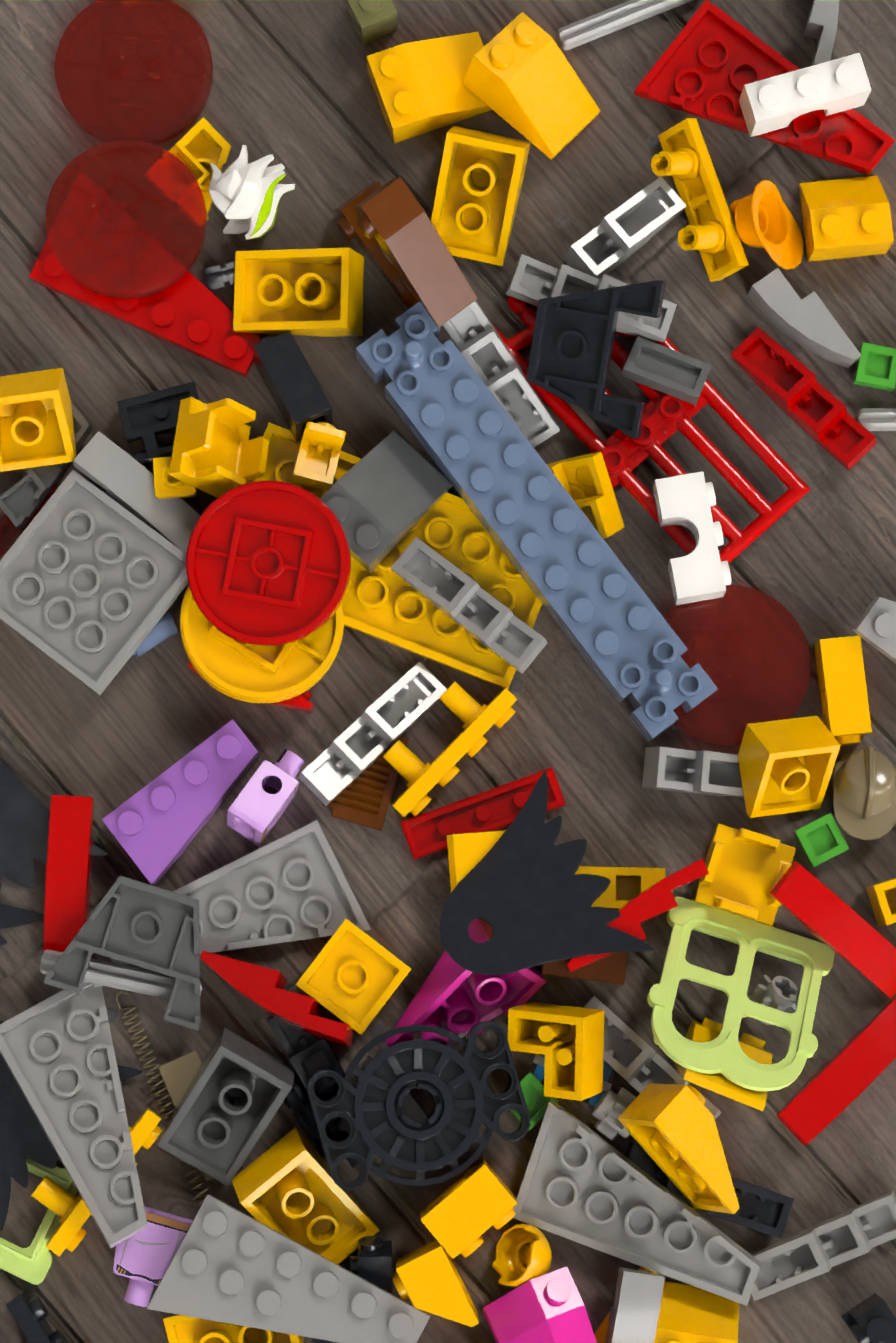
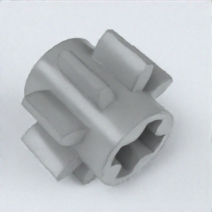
(776, 993)
(607, 1111)

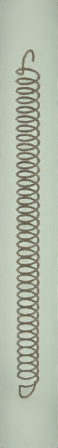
(152, 1088)

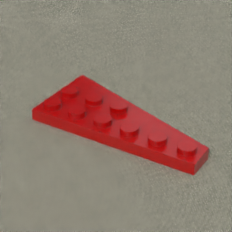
(706, 76)
(180, 315)

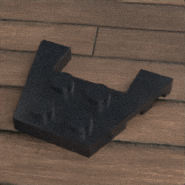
(576, 344)

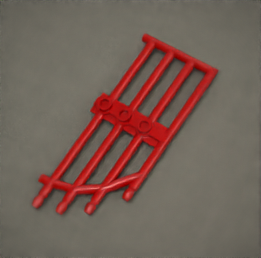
(662, 419)

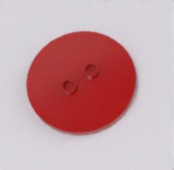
(268, 563)

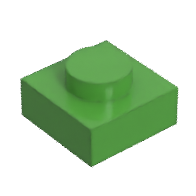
(876, 367)
(821, 840)
(534, 1098)

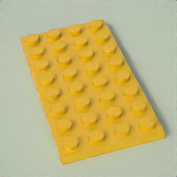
(392, 609)

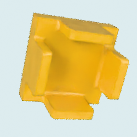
(215, 447)
(743, 872)
(353, 976)

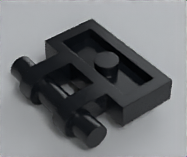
(153, 415)

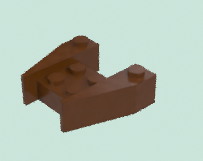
(406, 248)

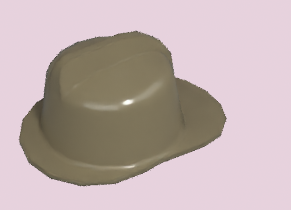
(865, 794)

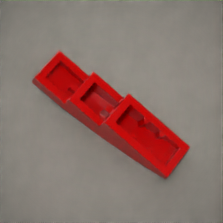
(803, 398)
(67, 870)
(644, 906)
(838, 927)
(266, 990)
(842, 1077)

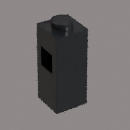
(291, 383)

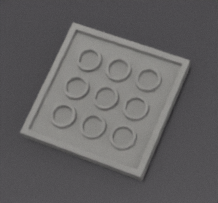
(88, 581)

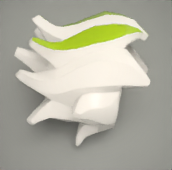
(249, 194)

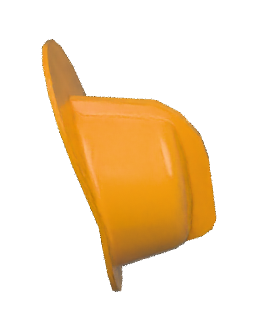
(768, 224)

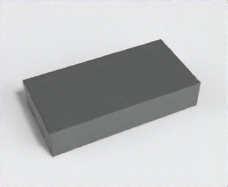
(666, 370)

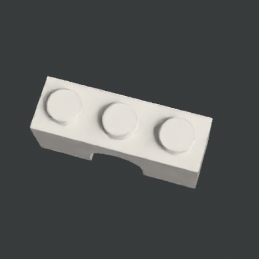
(827, 86)
(687, 502)

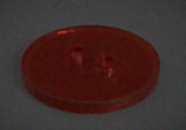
(134, 70)
(126, 219)
(750, 654)

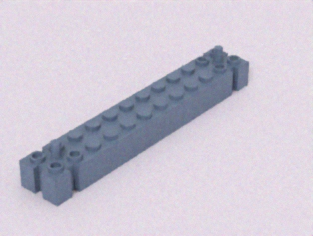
(534, 521)

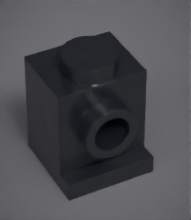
(374, 1262)
(871, 1321)

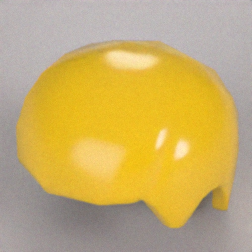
(522, 1255)

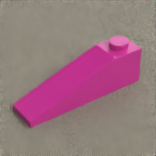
(460, 998)
(541, 1312)

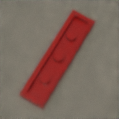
(475, 814)

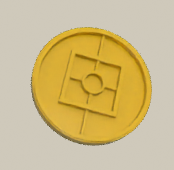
(257, 671)

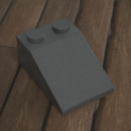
(384, 498)
(227, 1107)

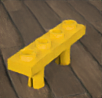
(706, 209)
(476, 721)
(72, 1209)

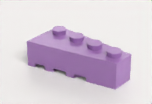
(176, 805)

